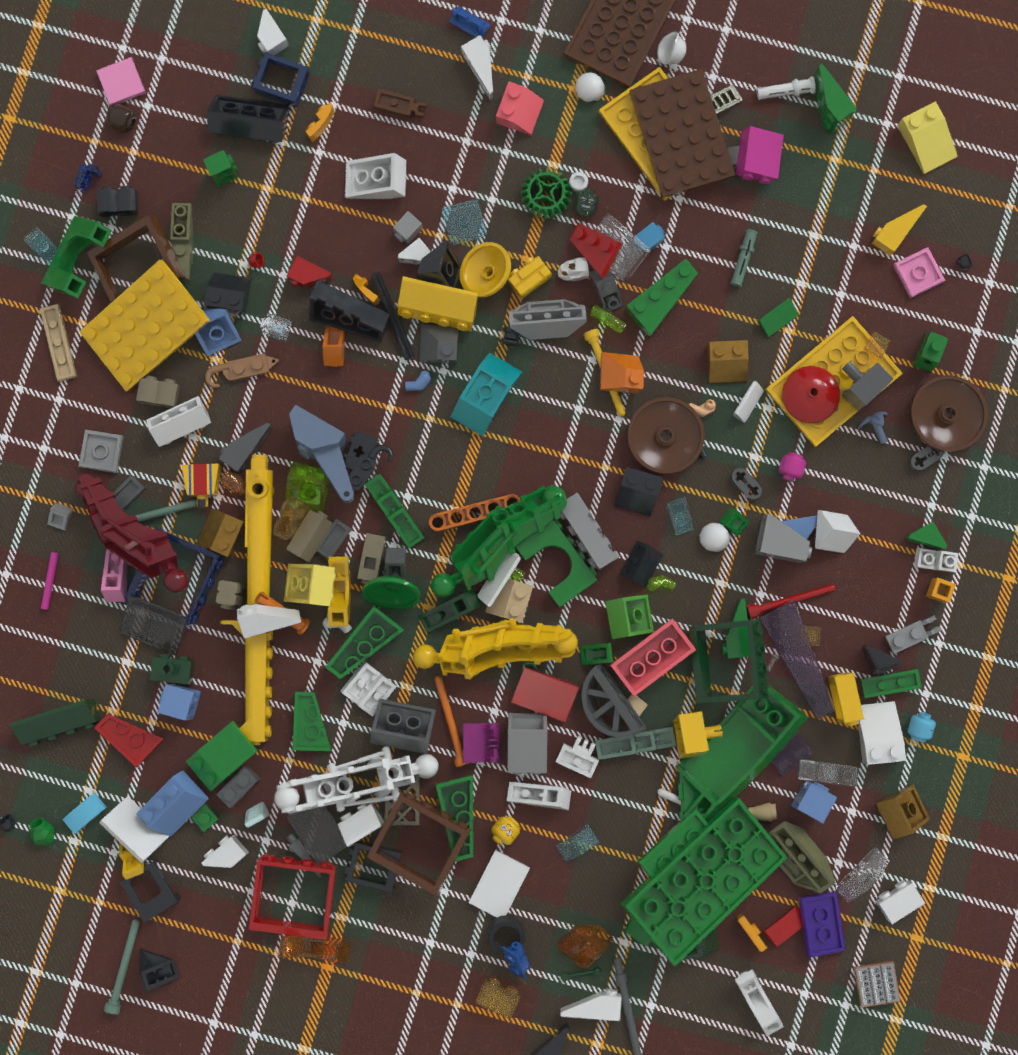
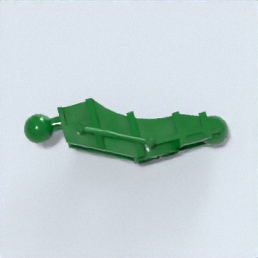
(497, 536)

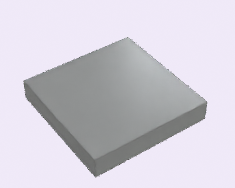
(101, 451)

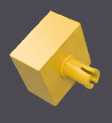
(693, 735)

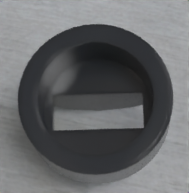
(965, 262)
(7, 822)

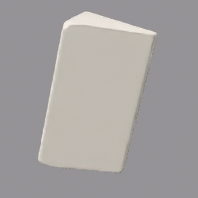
(748, 402)

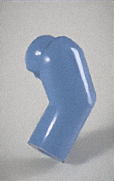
(420, 384)

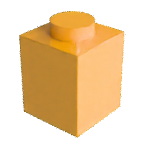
(940, 590)

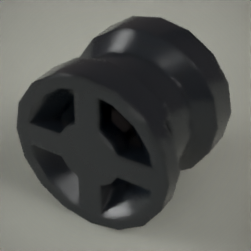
(510, 337)

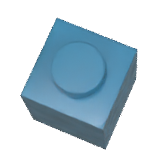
(651, 235)

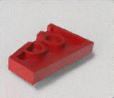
(596, 248)
(128, 739)

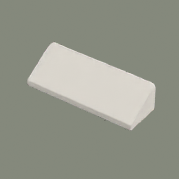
(492, 589)

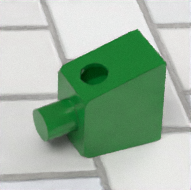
(930, 350)

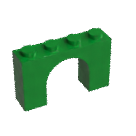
(78, 236)
(580, 575)

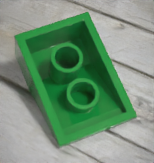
(832, 102)
(221, 756)

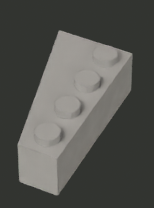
(588, 533)

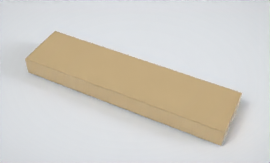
(58, 342)

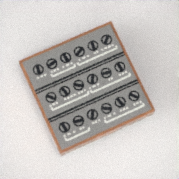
(877, 984)

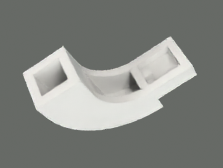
(759, 1002)

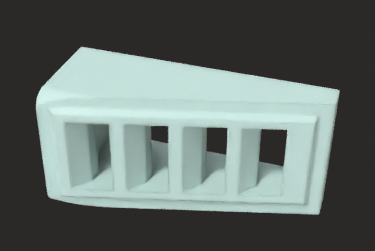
(256, 814)

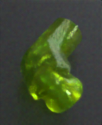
(659, 581)

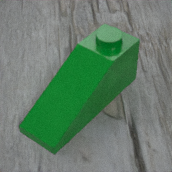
(736, 639)

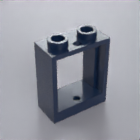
(297, 89)

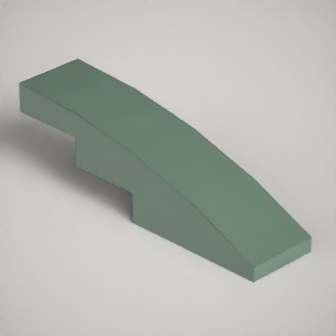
(636, 743)

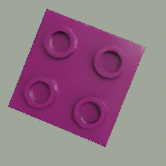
(480, 742)

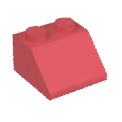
(519, 108)

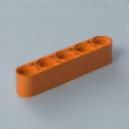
(465, 512)

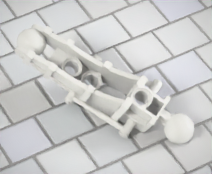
(288, 797)

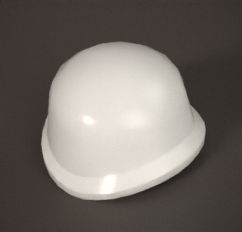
(671, 49)

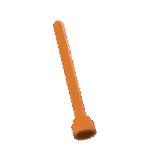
(450, 722)

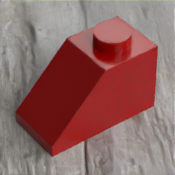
(306, 274)

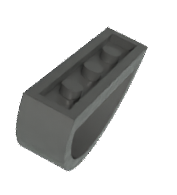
(617, 699)

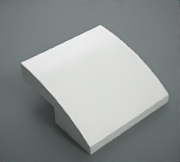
(367, 688)

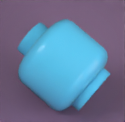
(921, 727)

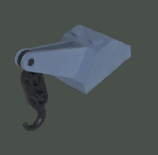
(325, 445)

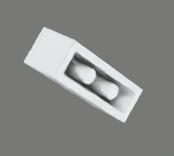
(178, 421)

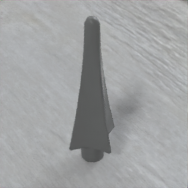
(299, 849)

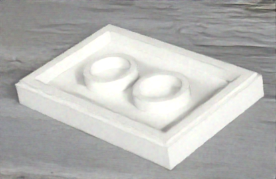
(132, 831)
(499, 884)

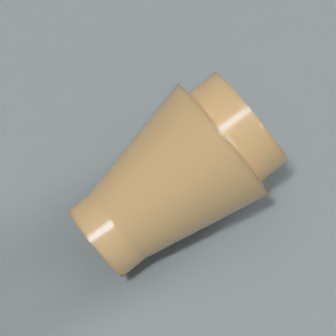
(764, 812)

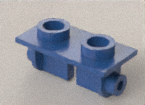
(468, 22)
(517, 959)

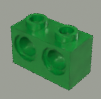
(221, 168)

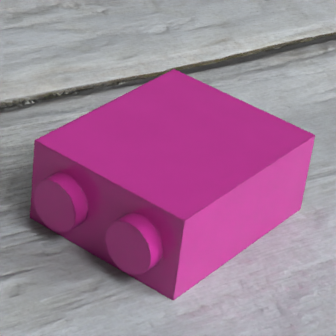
(759, 155)

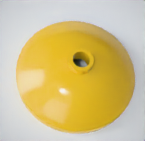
(479, 265)

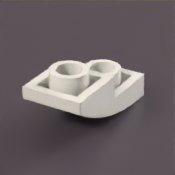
(936, 560)

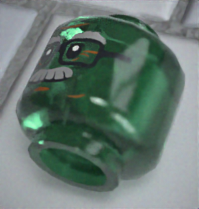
(586, 202)

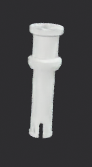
(795, 88)

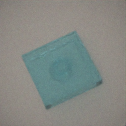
(464, 221)

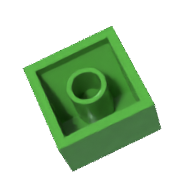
(629, 616)

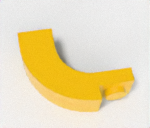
(340, 605)

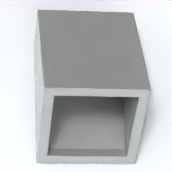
(781, 541)
(527, 743)

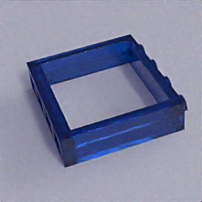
(139, 578)

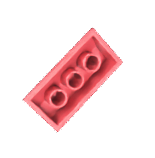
(652, 657)

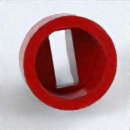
(256, 260)

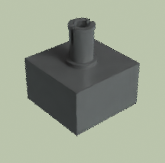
(865, 385)

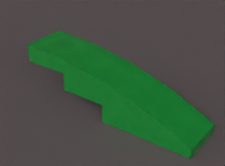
(394, 510)

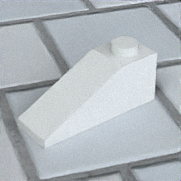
(478, 58)
(262, 618)
(539, 795)
(598, 1006)

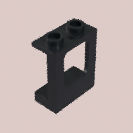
(157, 904)

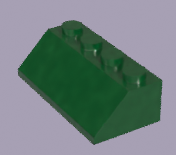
(55, 722)

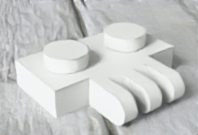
(578, 757)

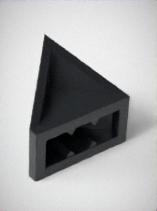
(879, 661)
(156, 969)

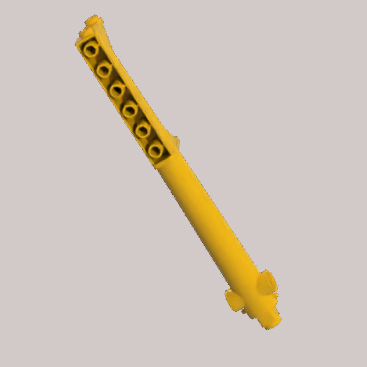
(257, 647)

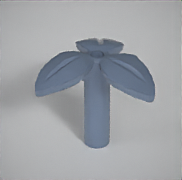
(877, 421)

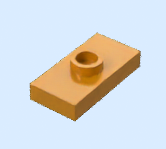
(752, 932)

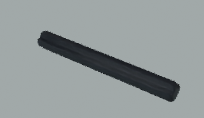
(393, 318)

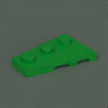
(308, 725)

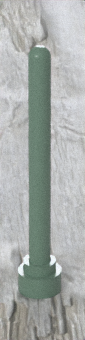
(166, 510)
(113, 1005)

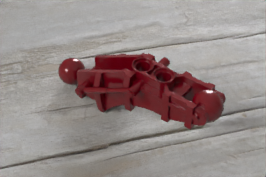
(122, 534)

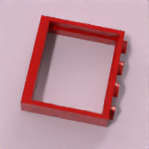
(287, 927)

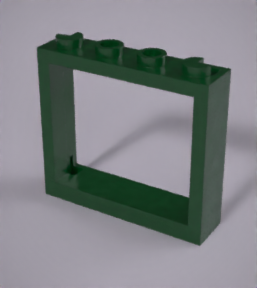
(701, 663)

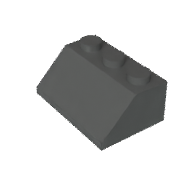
(402, 726)

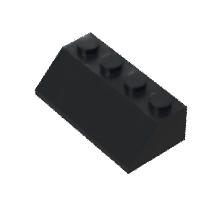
(248, 118)

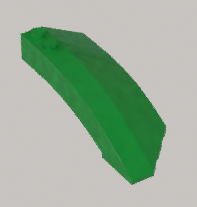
(750, 741)

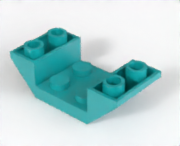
(485, 393)

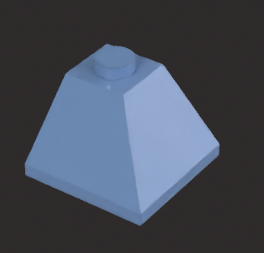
(218, 332)

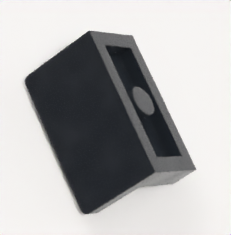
(641, 564)

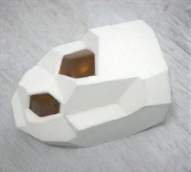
(574, 270)

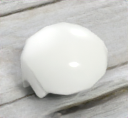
(590, 87)
(714, 537)

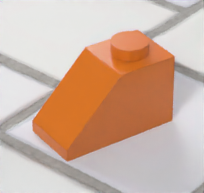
(333, 347)

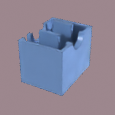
(179, 701)
(814, 800)

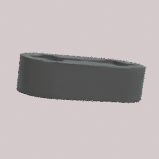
(928, 460)
(749, 481)

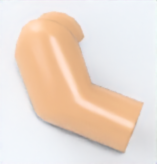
(704, 409)

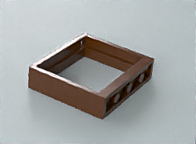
(123, 238)
(405, 871)

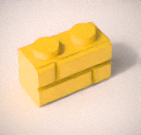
(529, 277)

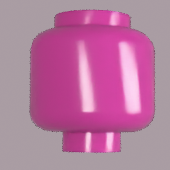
(792, 466)

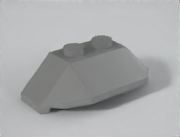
(547, 319)

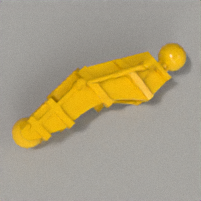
(497, 644)

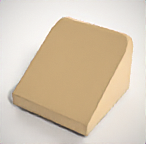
(637, 703)

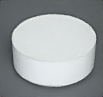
(578, 181)

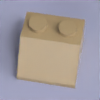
(511, 601)

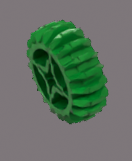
(552, 188)

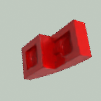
(785, 926)

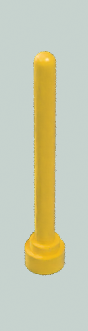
(593, 337)

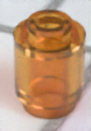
(234, 483)

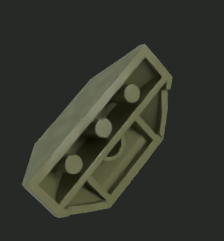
(804, 861)

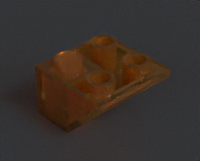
(584, 944)

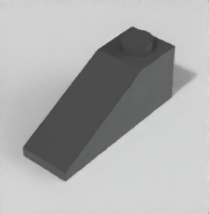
(240, 451)

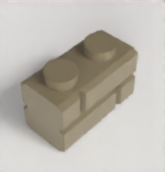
(229, 594)

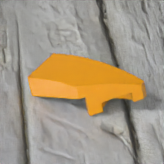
(361, 284)

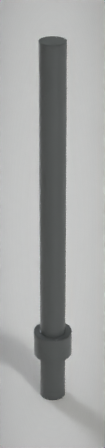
(621, 979)

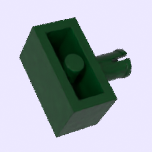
(172, 670)

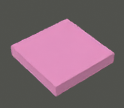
(121, 81)
(919, 272)

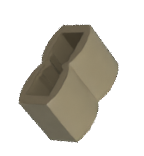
(158, 393)

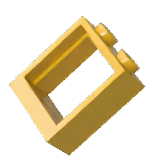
(845, 698)

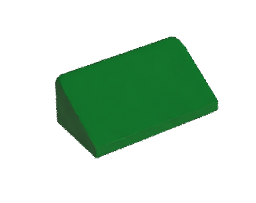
(778, 317)

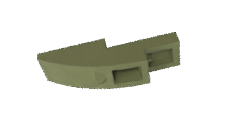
(182, 236)

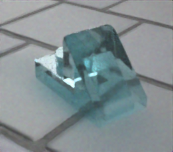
(41, 245)
(679, 515)

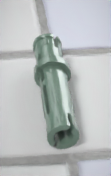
(746, 250)

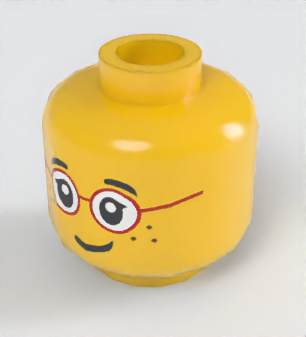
(505, 830)

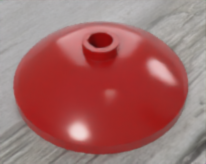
(799, 400)

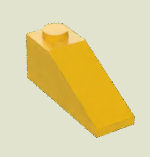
(894, 232)

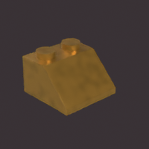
(727, 361)
(221, 533)
(903, 812)

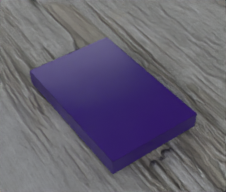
(821, 924)

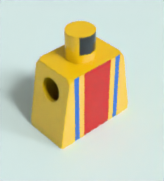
(202, 481)

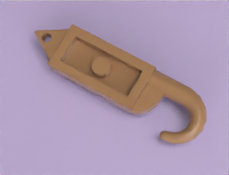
(242, 368)

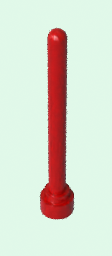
(754, 611)

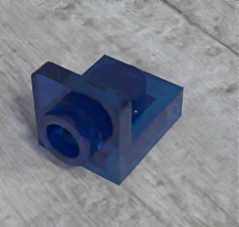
(84, 177)

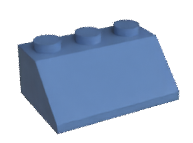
(172, 804)

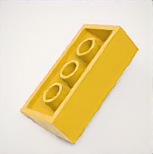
(437, 304)

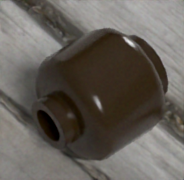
(121, 118)

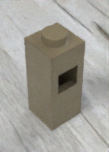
(310, 535)
(371, 557)

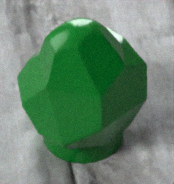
(41, 832)

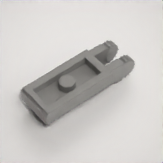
(910, 635)

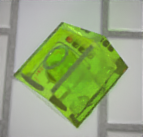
(308, 485)

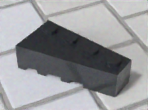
(347, 313)

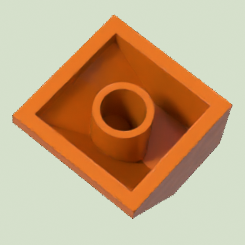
(621, 373)

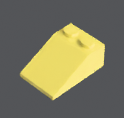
(928, 137)
(309, 584)

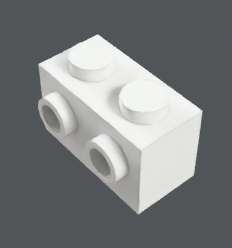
(899, 901)

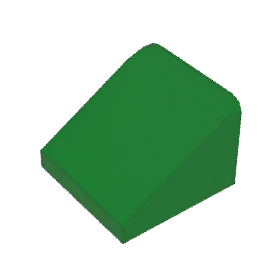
(734, 521)

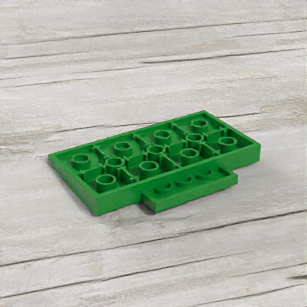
(700, 876)

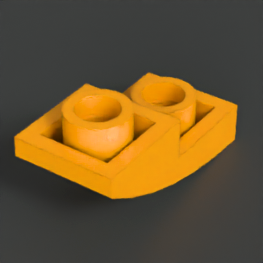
(324, 116)

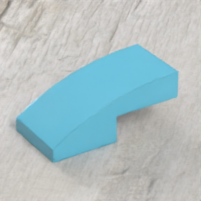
(84, 813)

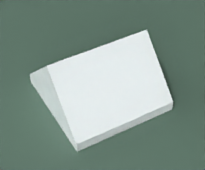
(834, 532)

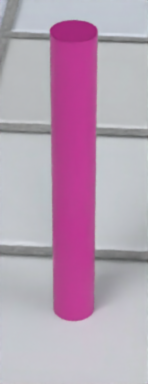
(49, 580)

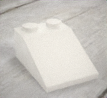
(376, 177)
(881, 734)

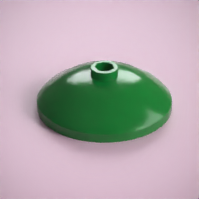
(391, 593)

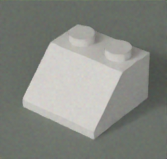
(360, 823)

